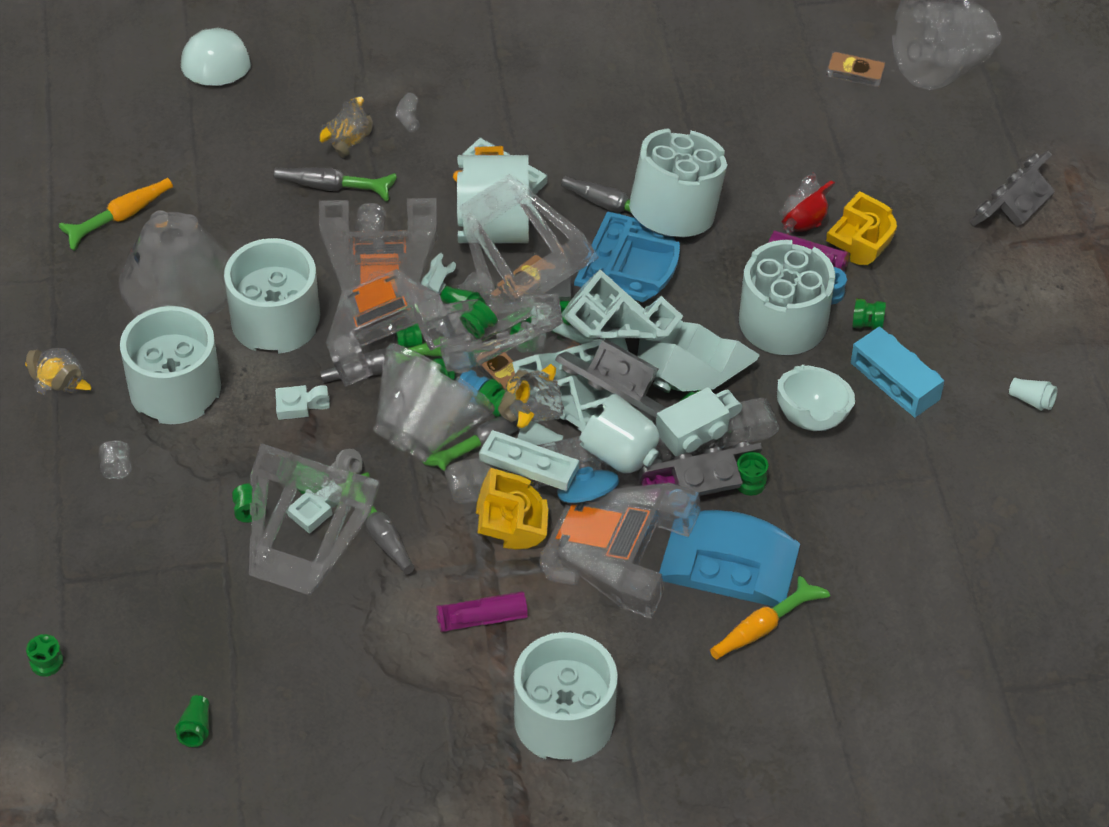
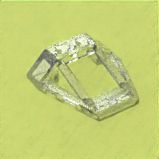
(543, 274)
(466, 351)
(317, 479)

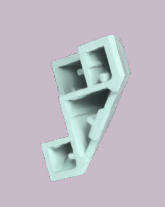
(607, 311)
(694, 358)
(577, 395)

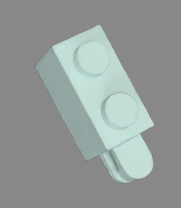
(696, 420)

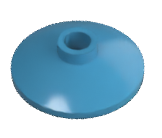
(589, 485)

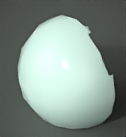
(215, 57)
(814, 398)

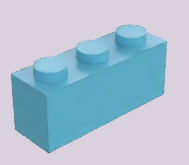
(897, 371)

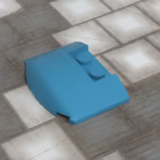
(632, 257)
(732, 557)

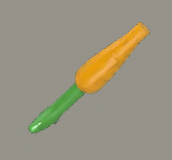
(117, 210)
(766, 619)

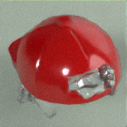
(807, 207)

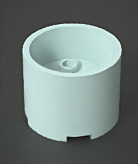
(479, 174)
(678, 183)
(272, 295)
(786, 297)
(170, 364)
(565, 696)

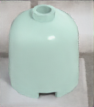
(621, 436)

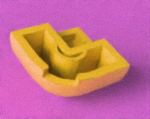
(863, 229)
(511, 510)

